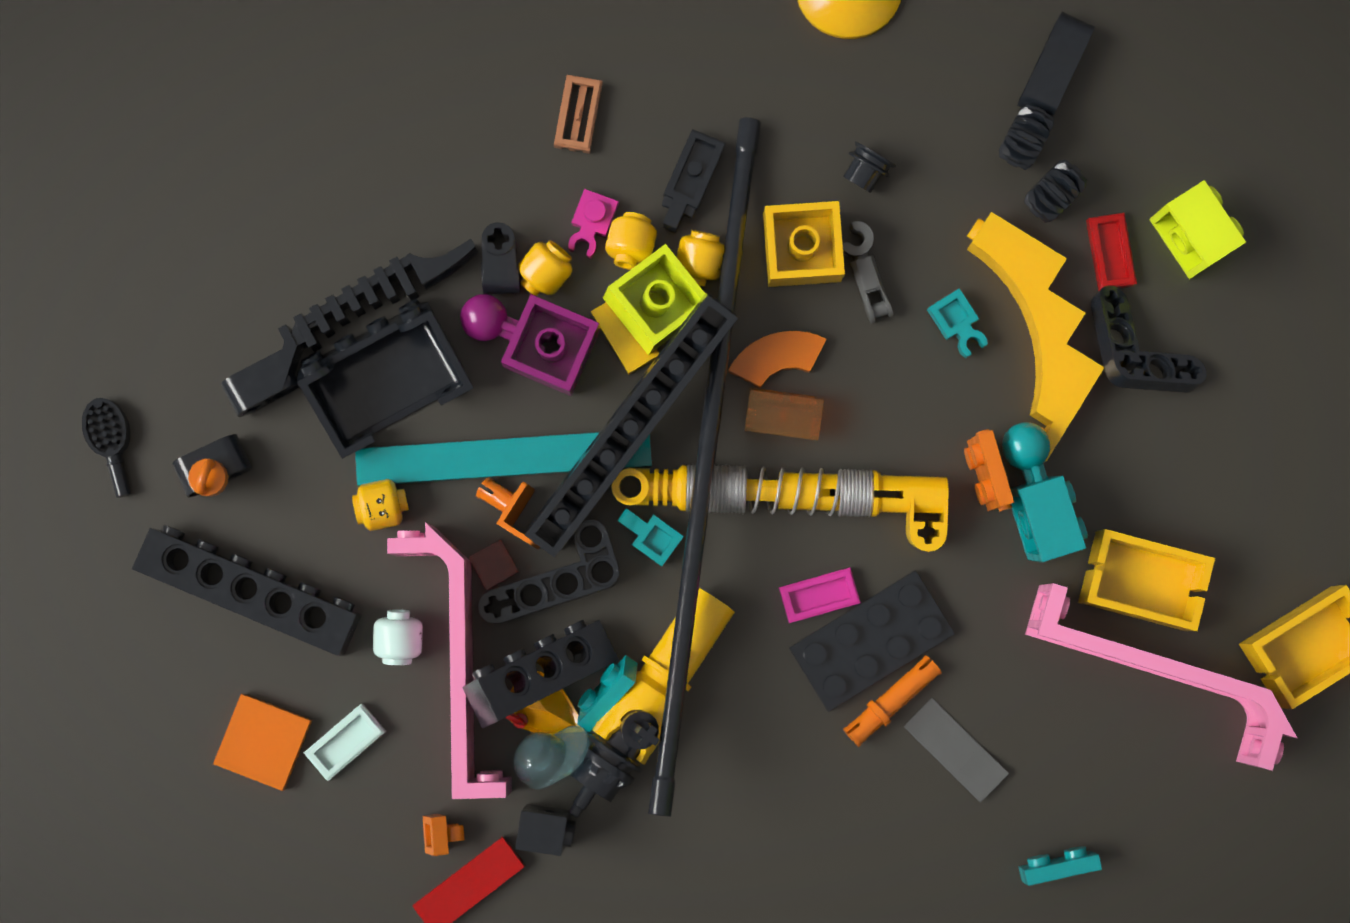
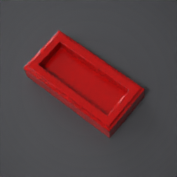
(1111, 251)

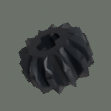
(1026, 137)
(1055, 191)

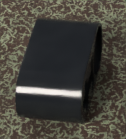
(224, 450)

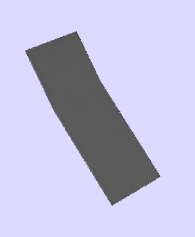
(956, 750)

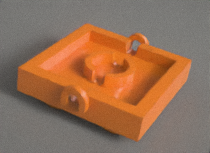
(986, 460)

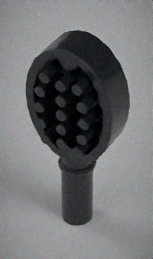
(108, 435)

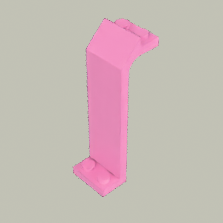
(433, 543)
(1265, 719)

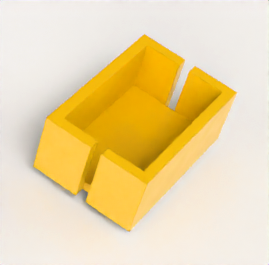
(1146, 580)
(1304, 648)

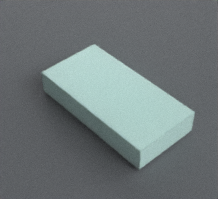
(345, 742)

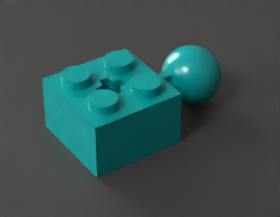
(1043, 503)

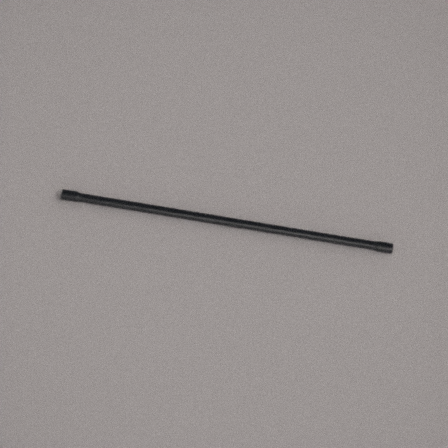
(663, 782)

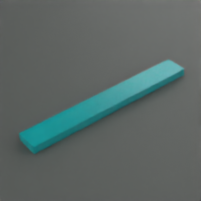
(480, 459)

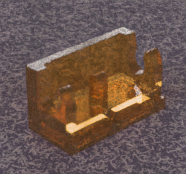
(784, 413)

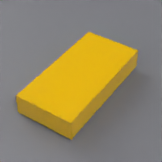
(622, 342)

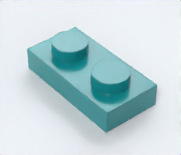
(612, 687)
(1074, 862)

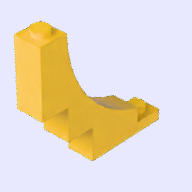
(1028, 270)

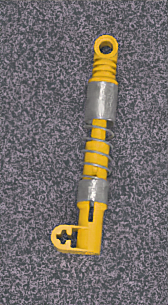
(803, 492)

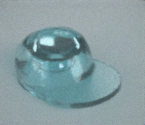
(547, 758)

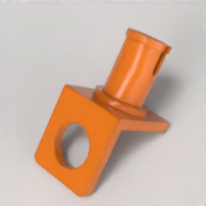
(508, 503)

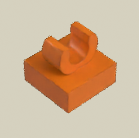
(438, 834)

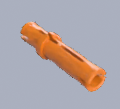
(897, 696)

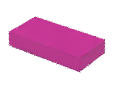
(819, 595)

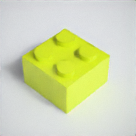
(1198, 229)
(654, 298)

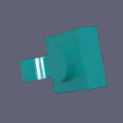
(654, 538)

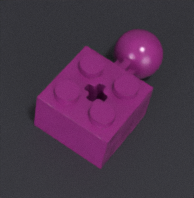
(486, 318)

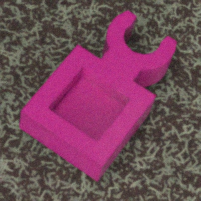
(593, 217)

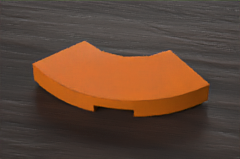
(777, 353)

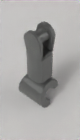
(867, 272)

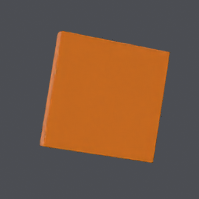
(262, 742)

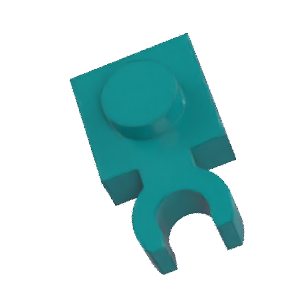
(954, 317)

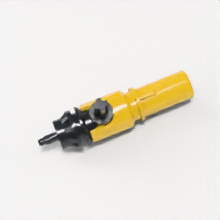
(634, 723)

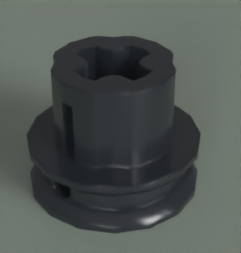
(867, 167)

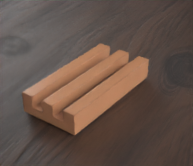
(573, 144)

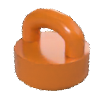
(208, 477)

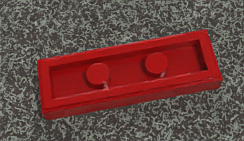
(470, 884)

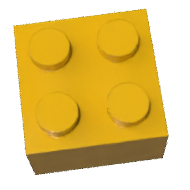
(803, 243)

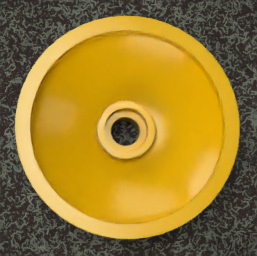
(849, 17)

